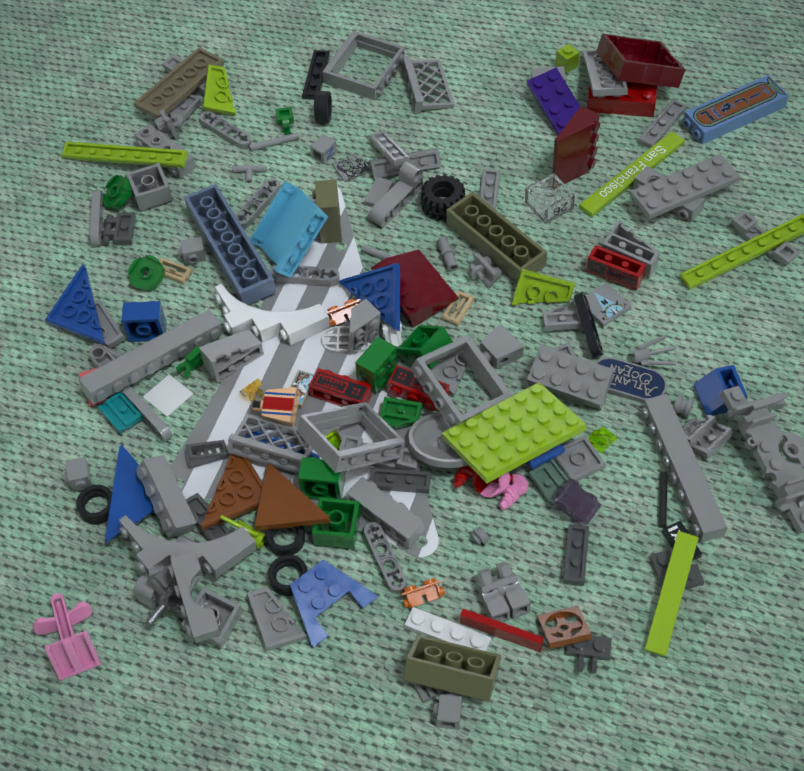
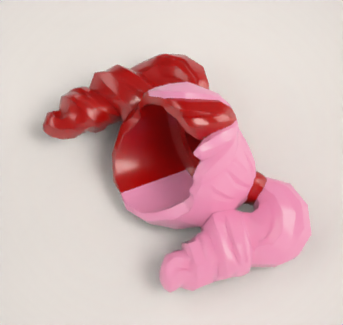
(495, 487)

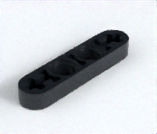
(588, 324)

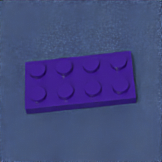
(554, 98)

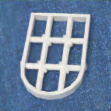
(337, 343)

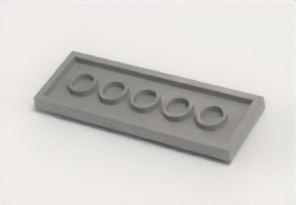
(601, 78)
(684, 186)

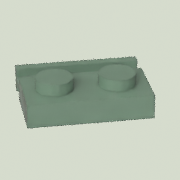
(548, 479)

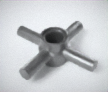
(162, 599)

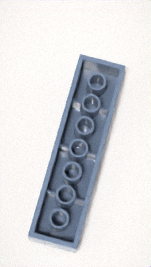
(230, 245)

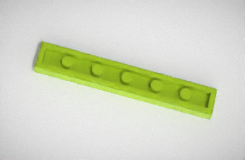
(671, 594)

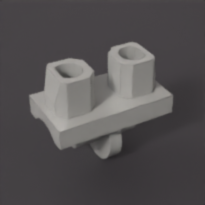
(170, 123)
(482, 269)

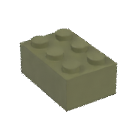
(328, 201)

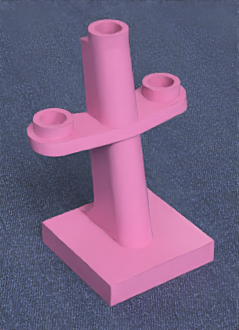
(73, 652)

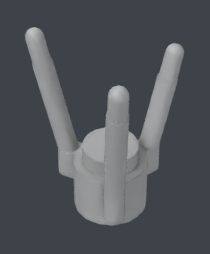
(643, 355)

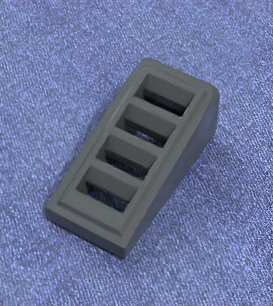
(197, 448)

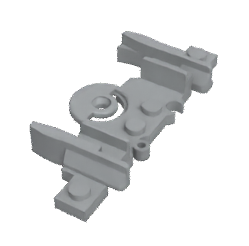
(765, 440)

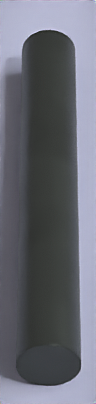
(663, 481)

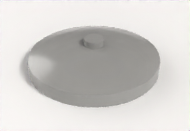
(428, 445)

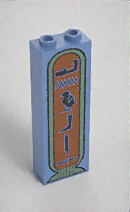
(735, 109)

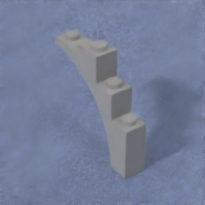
(214, 555)

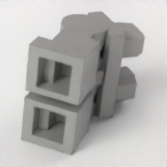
(502, 593)

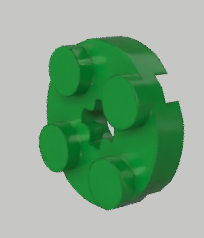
(117, 192)
(154, 277)

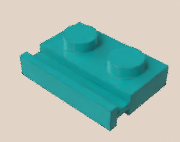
(120, 412)

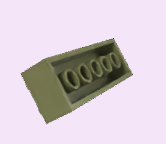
(495, 236)

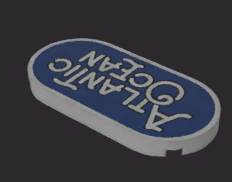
(633, 380)

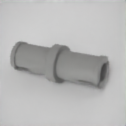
(447, 253)

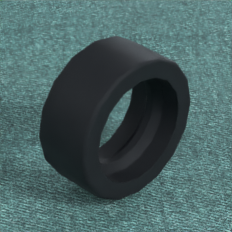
(322, 107)
(86, 495)
(292, 548)
(279, 563)

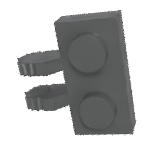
(596, 649)

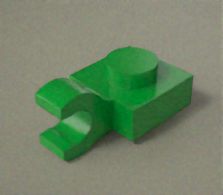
(285, 117)
(192, 361)

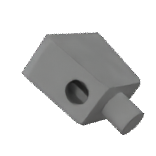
(501, 347)

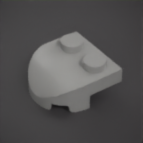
(706, 435)

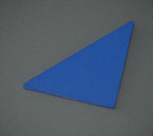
(381, 289)
(77, 309)
(127, 495)

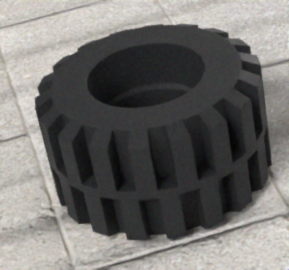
(440, 187)

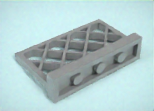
(415, 85)
(269, 452)

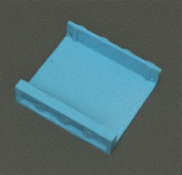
(288, 228)

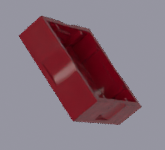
(640, 60)

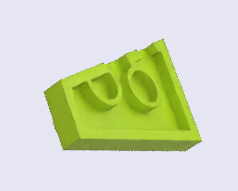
(217, 92)
(539, 287)

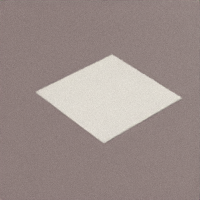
(168, 395)

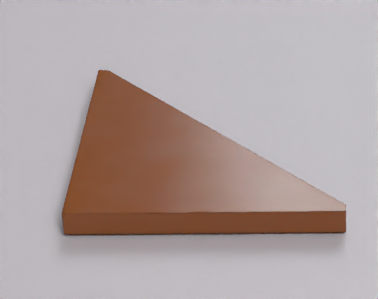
(236, 493)
(285, 505)

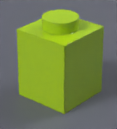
(567, 57)

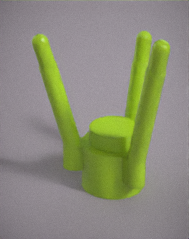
(258, 536)

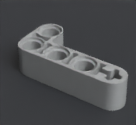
(398, 196)
(143, 589)

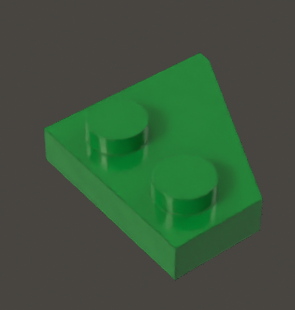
(400, 412)

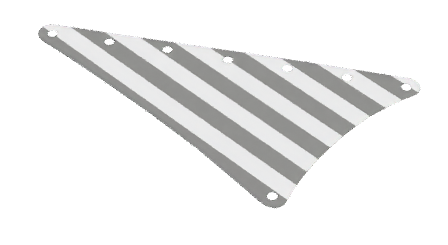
(278, 369)

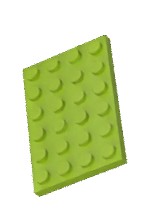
(513, 432)

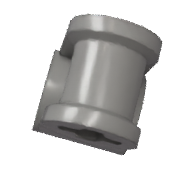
(99, 350)

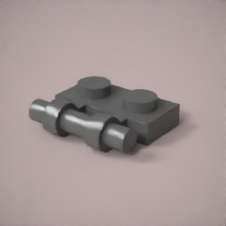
(124, 228)

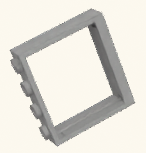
(369, 43)
(479, 365)
(389, 447)

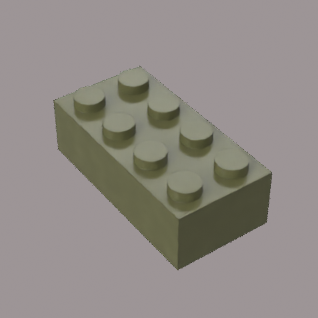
(452, 667)

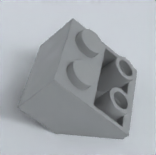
(363, 325)

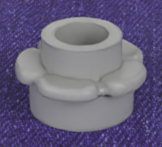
(480, 536)

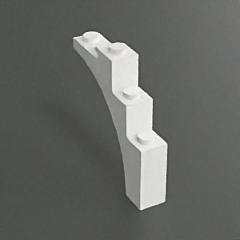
(292, 325)

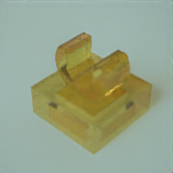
(251, 389)

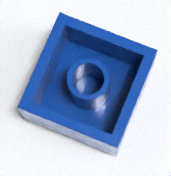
(143, 320)

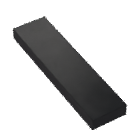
(315, 74)

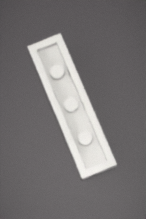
(445, 630)

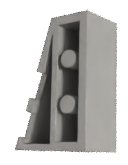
(629, 245)
(230, 354)

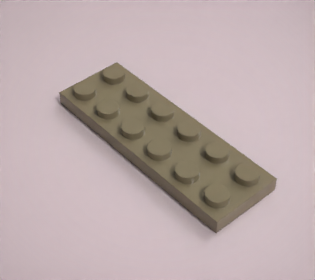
(177, 83)

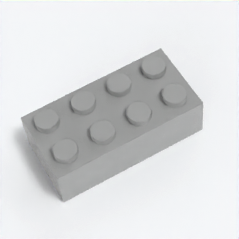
(571, 377)

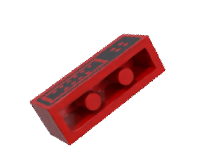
(615, 267)
(406, 386)
(339, 389)

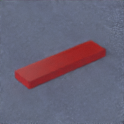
(501, 630)

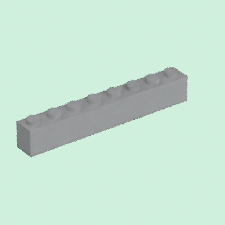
(150, 356)
(684, 469)

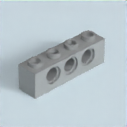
(687, 211)

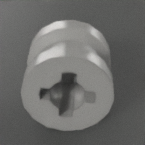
(683, 406)

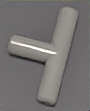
(249, 170)

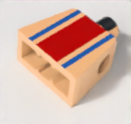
(279, 405)

